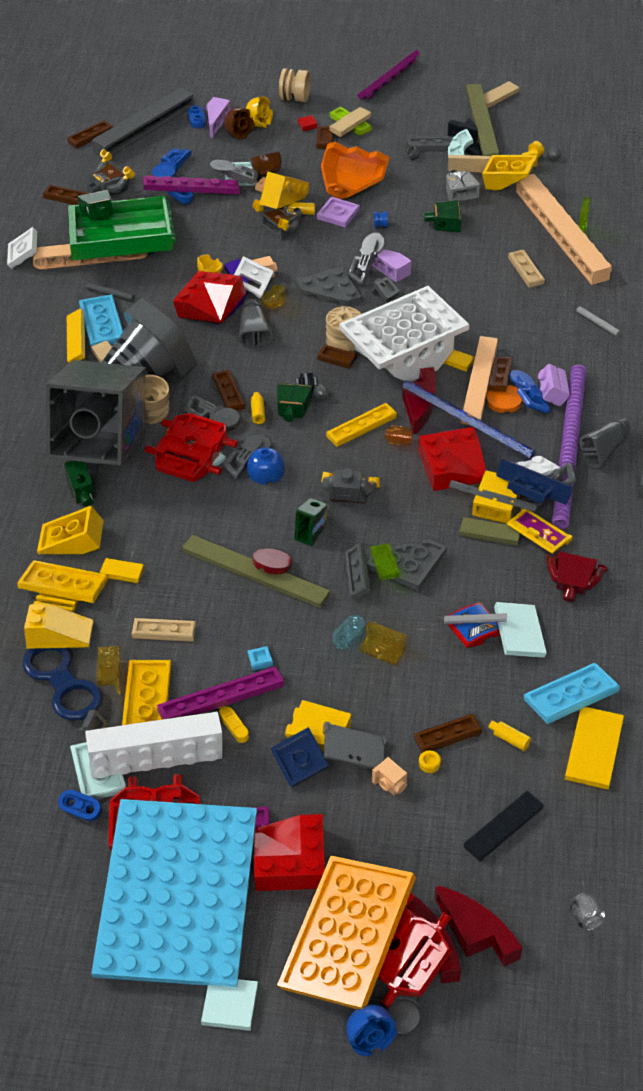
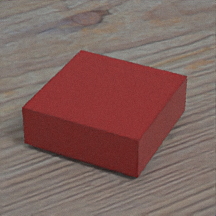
(307, 123)

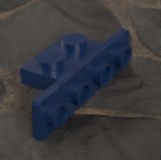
(533, 484)

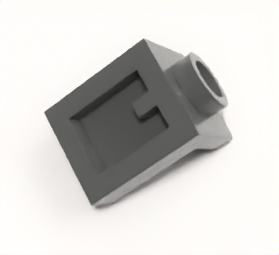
(385, 288)

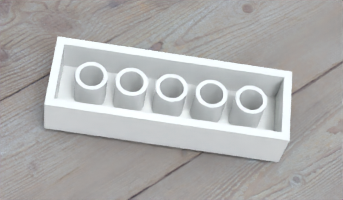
(154, 744)

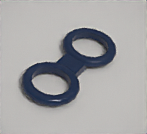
(63, 682)

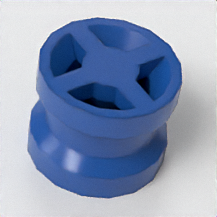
(380, 219)

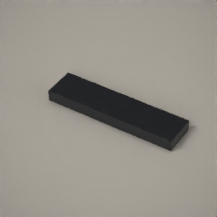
(503, 826)

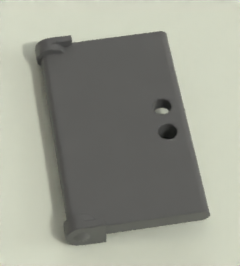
(349, 744)

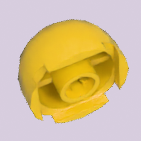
(260, 111)

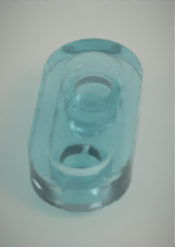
(347, 633)

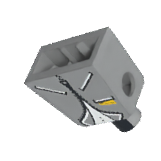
(461, 186)

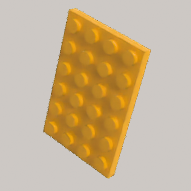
(347, 932)

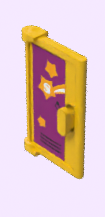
(539, 531)

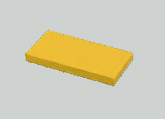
(62, 581)
(146, 688)
(594, 747)

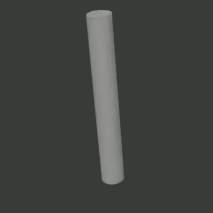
(598, 321)
(481, 618)

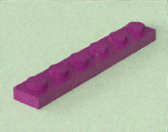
(385, 78)
(190, 185)
(222, 694)

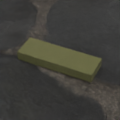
(489, 531)

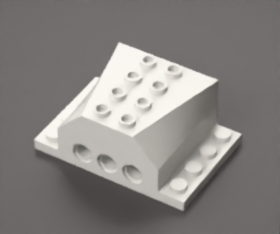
(406, 333)

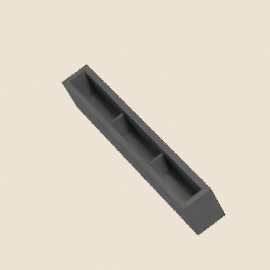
(144, 122)

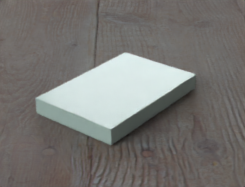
(522, 631)
(94, 787)

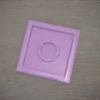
(338, 212)

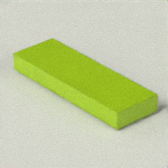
(340, 112)

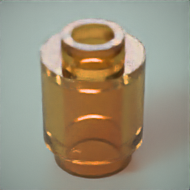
(398, 435)

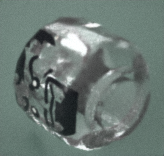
(587, 911)

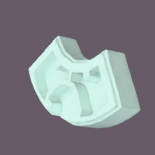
(460, 143)

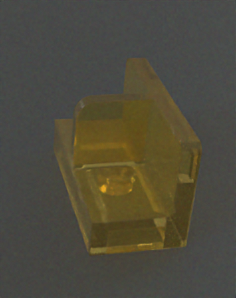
(383, 643)
(109, 667)

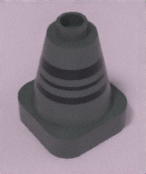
(152, 343)

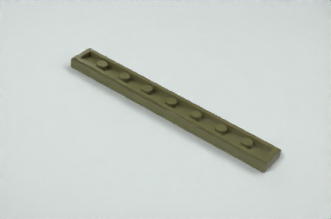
(482, 120)
(243, 566)

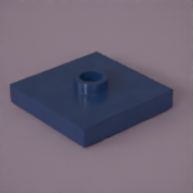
(300, 757)

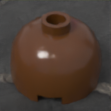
(238, 122)
(267, 163)

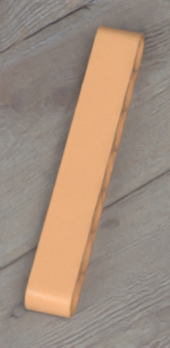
(60, 256)
(480, 377)

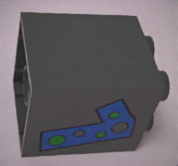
(95, 412)

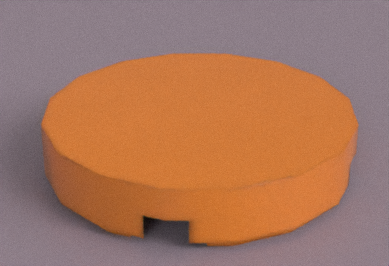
(504, 401)

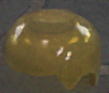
(274, 298)

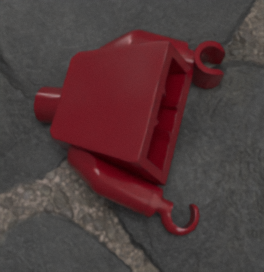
(574, 573)

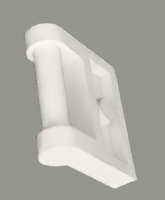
(255, 273)

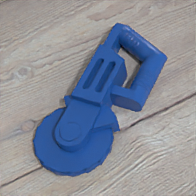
(171, 162)
(529, 391)

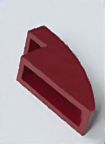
(417, 407)
(477, 926)
(451, 968)

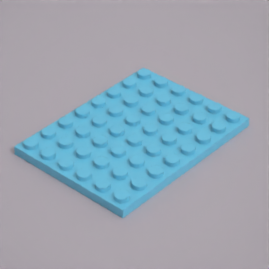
(176, 894)

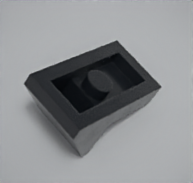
(455, 127)

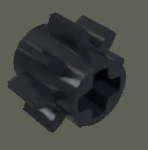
(307, 379)

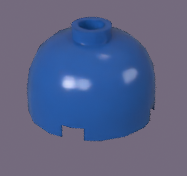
(265, 465)
(370, 1029)

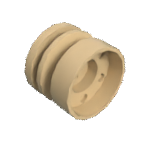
(294, 85)
(334, 336)
(156, 399)

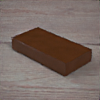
(324, 137)
(337, 356)

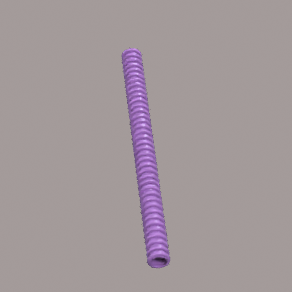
(570, 438)

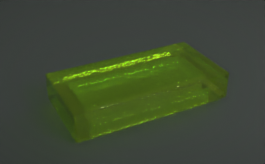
(584, 213)
(384, 561)

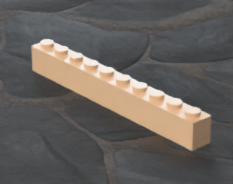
(564, 230)

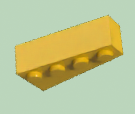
(282, 190)

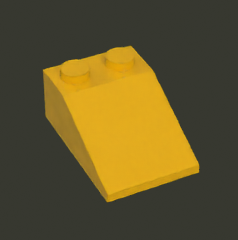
(506, 170)
(72, 533)
(56, 628)

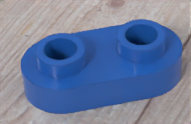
(196, 117)
(182, 197)
(81, 805)

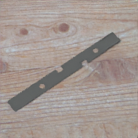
(488, 494)

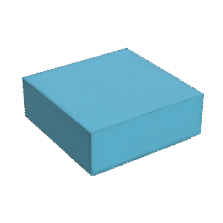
(260, 658)

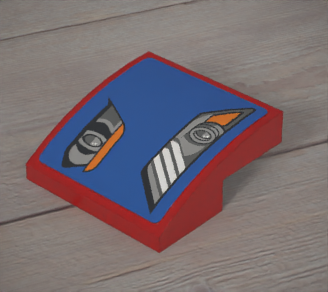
(474, 633)

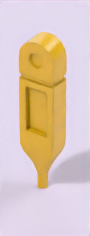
(234, 724)

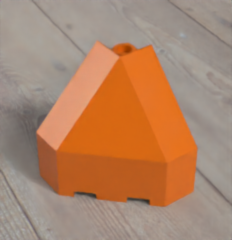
(351, 169)

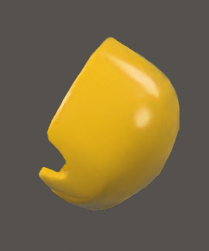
(206, 264)

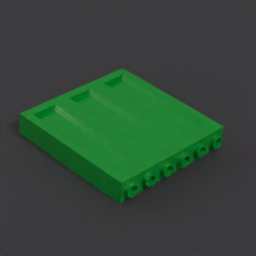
(133, 228)

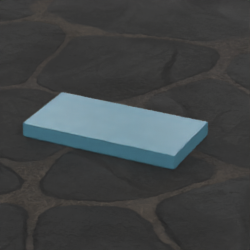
(101, 319)
(571, 693)

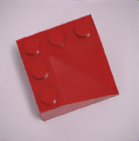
(209, 296)
(452, 457)
(289, 854)

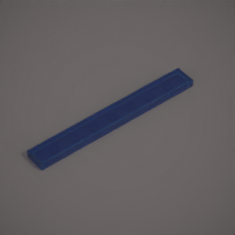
(466, 417)

